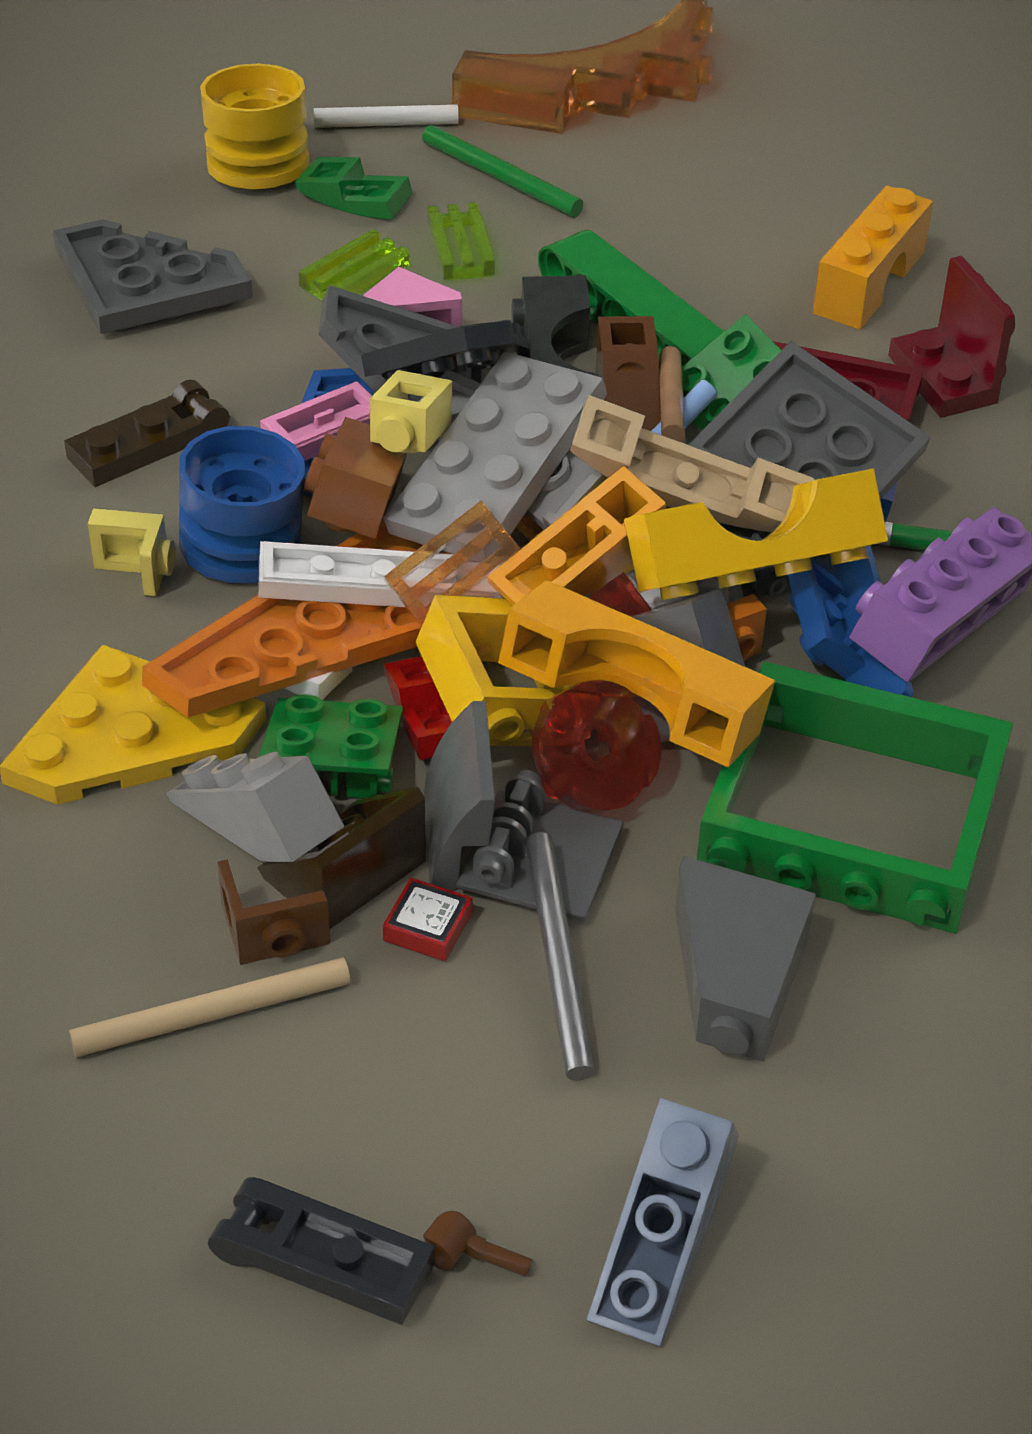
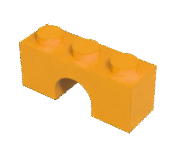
(879, 242)

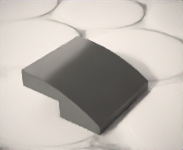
(459, 794)

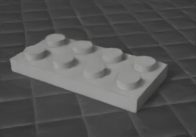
(496, 451)

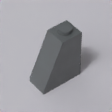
(739, 953)

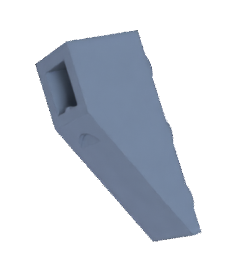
(663, 1221)

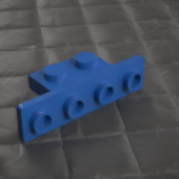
(827, 614)

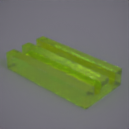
(457, 221)
(354, 265)

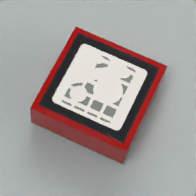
(427, 919)

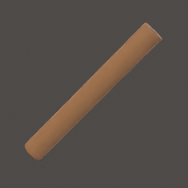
(671, 394)

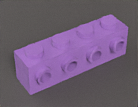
(945, 593)

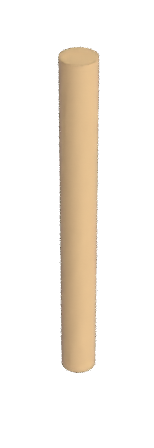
(209, 1007)

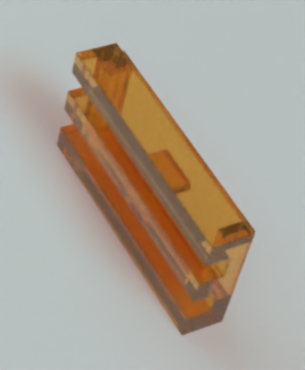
(494, 531)

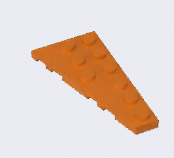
(280, 644)

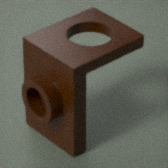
(273, 927)

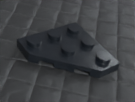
(449, 350)

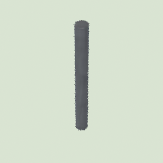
(559, 957)

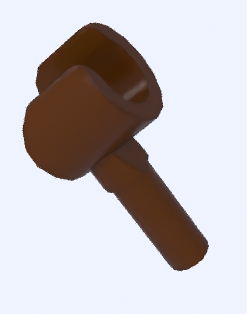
(455, 1235)

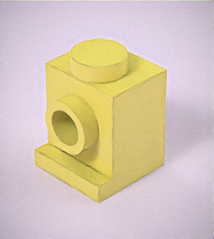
(408, 424)

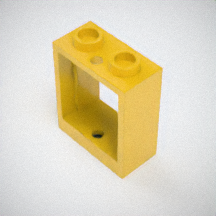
(454, 642)

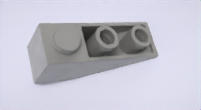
(261, 804)

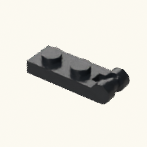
(324, 1249)

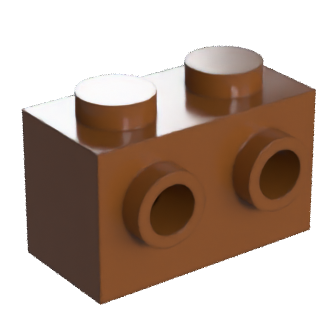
(353, 480)

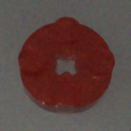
(620, 723)

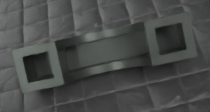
(554, 318)

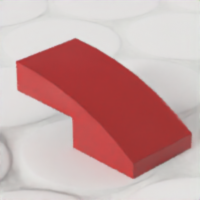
(423, 709)

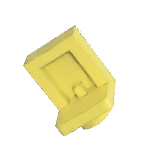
(132, 544)

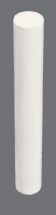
(385, 116)

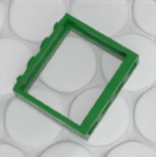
(842, 871)

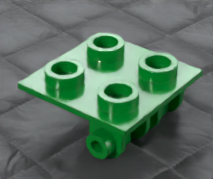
(729, 365)
(338, 739)

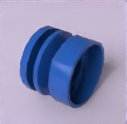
(233, 495)

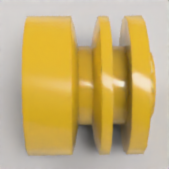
(255, 125)

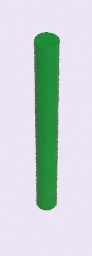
(502, 171)

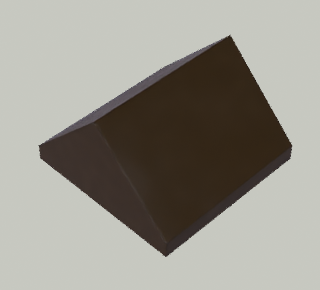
(372, 852)

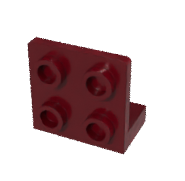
(966, 351)

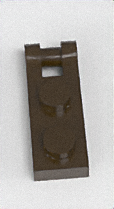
(145, 434)

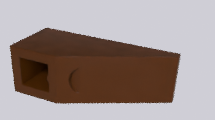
(630, 365)

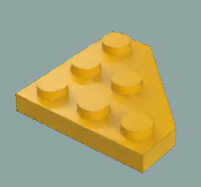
(119, 731)

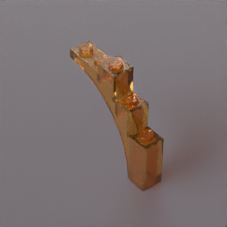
(604, 78)

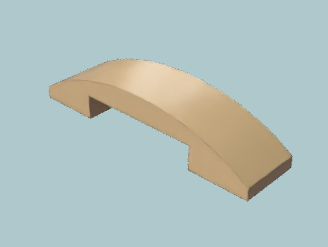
(681, 473)

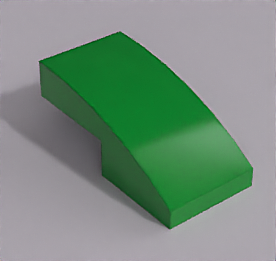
(344, 186)

